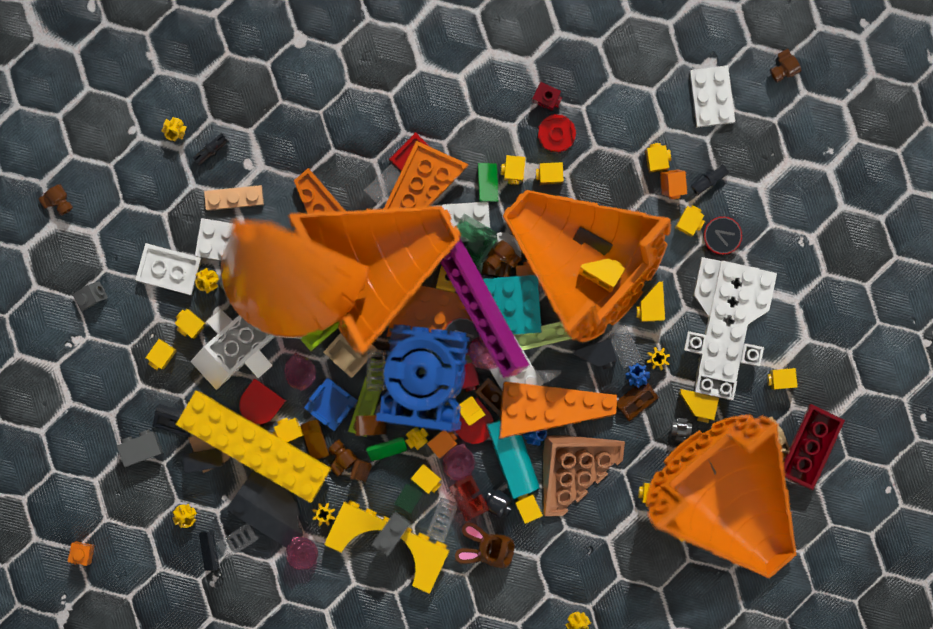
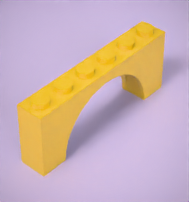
(427, 555)

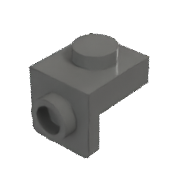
(90, 295)

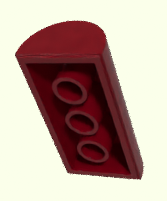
(811, 446)

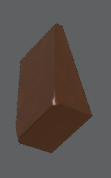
(361, 470)

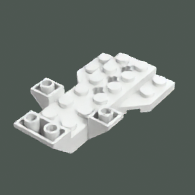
(722, 345)
(231, 348)

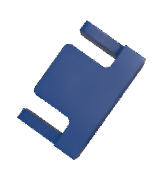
(330, 404)

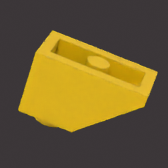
(603, 273)
(652, 305)
(700, 404)

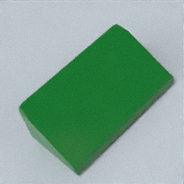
(488, 182)
(387, 449)

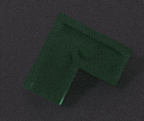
(480, 238)

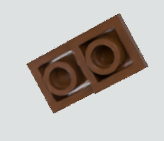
(369, 426)

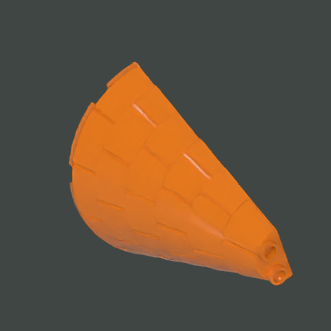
(545, 234)
(397, 246)
(286, 280)
(738, 510)

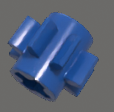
(637, 380)
(535, 437)

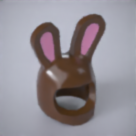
(493, 548)

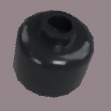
(498, 503)

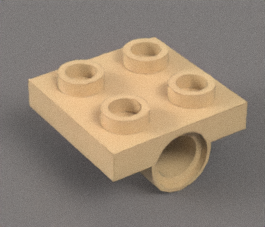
(345, 357)

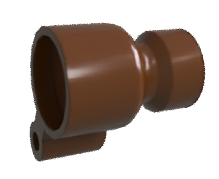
(788, 66)
(56, 196)
(502, 253)
(503, 271)
(344, 458)

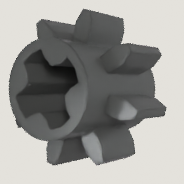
(681, 429)

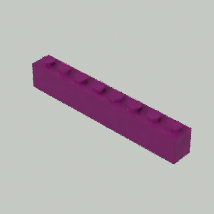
(484, 311)

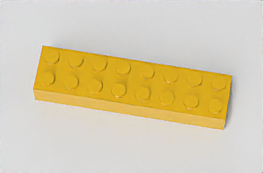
(253, 446)

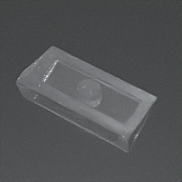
(624, 346)
(547, 375)

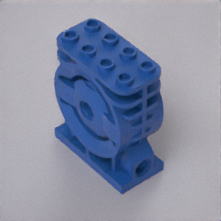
(451, 350)

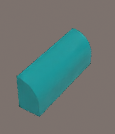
(513, 462)

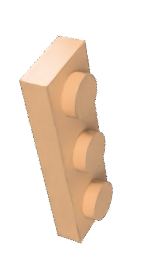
(234, 197)

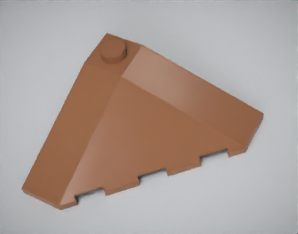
(574, 465)

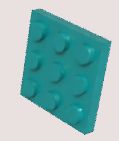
(518, 302)

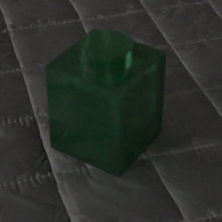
(409, 497)

